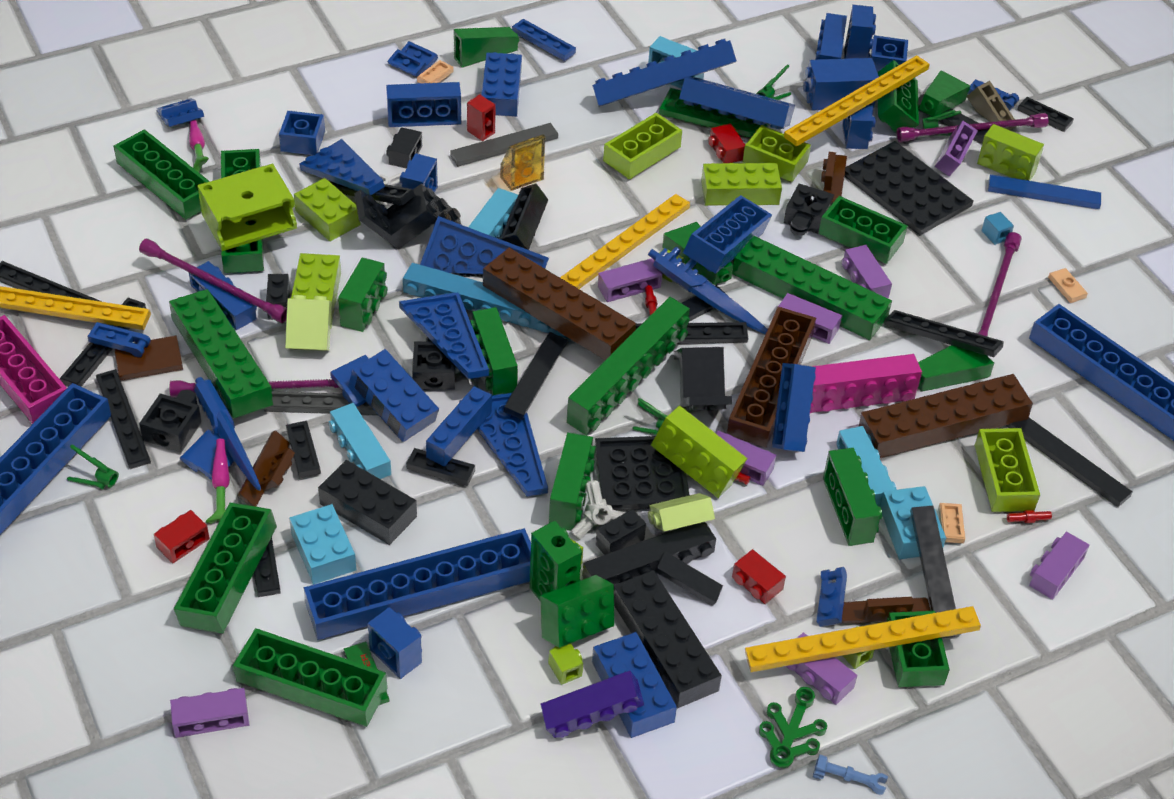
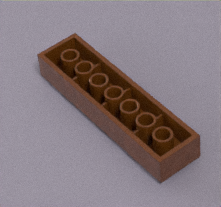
(557, 303)
(757, 403)
(946, 415)

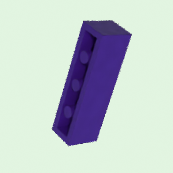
(592, 704)

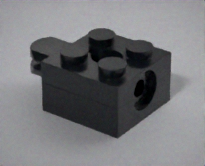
(803, 212)
(430, 363)
(171, 420)

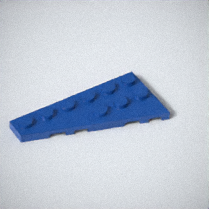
(343, 166)
(466, 250)
(449, 328)
(514, 446)

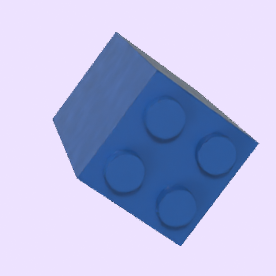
(835, 78)

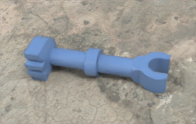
(822, 766)

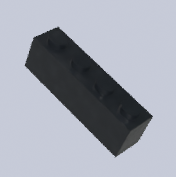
(525, 216)

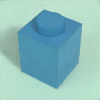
(997, 227)

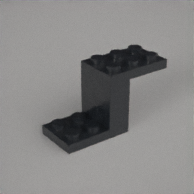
(403, 223)
(702, 378)

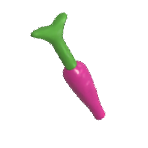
(197, 143)
(220, 480)

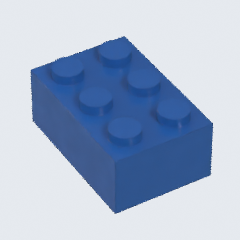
(860, 32)

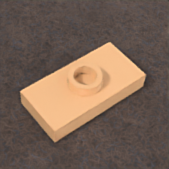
(435, 73)
(1067, 285)
(952, 522)

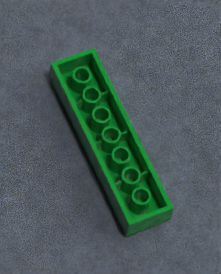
(251, 255)
(786, 273)
(221, 353)
(627, 366)

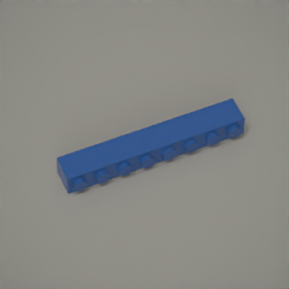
(664, 73)

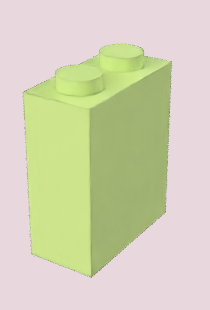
(308, 323)
(681, 512)

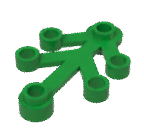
(792, 731)

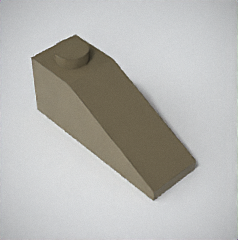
(989, 104)

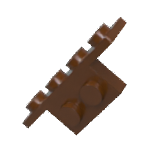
(834, 174)
(269, 468)
(878, 609)

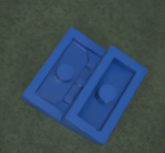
(413, 59)
(180, 112)
(341, 377)
(202, 453)

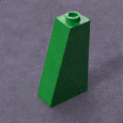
(474, 43)
(944, 94)
(679, 238)
(953, 367)

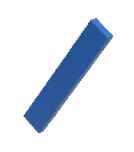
(1044, 191)

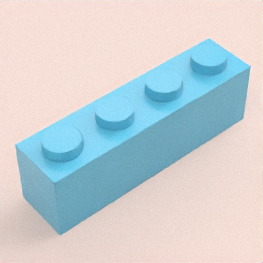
(495, 213)
(359, 441)
(870, 458)

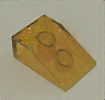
(524, 163)

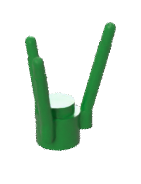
(768, 90)
(932, 122)
(651, 409)
(104, 475)

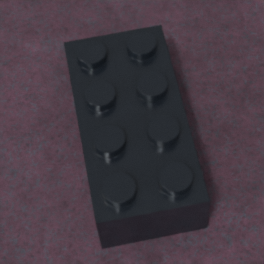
(368, 502)

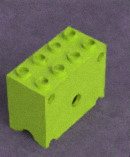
(245, 197)

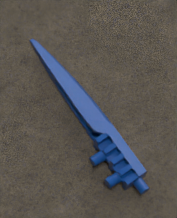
(699, 286)
(224, 426)

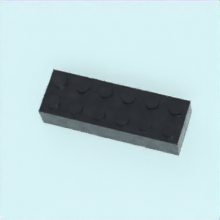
(667, 638)

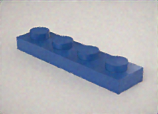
(544, 39)

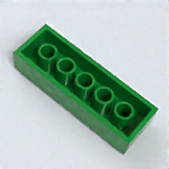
(161, 172)
(225, 568)
(310, 677)

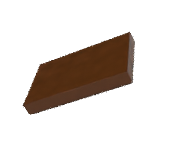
(159, 357)

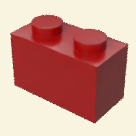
(481, 117)
(727, 143)
(181, 536)
(758, 576)

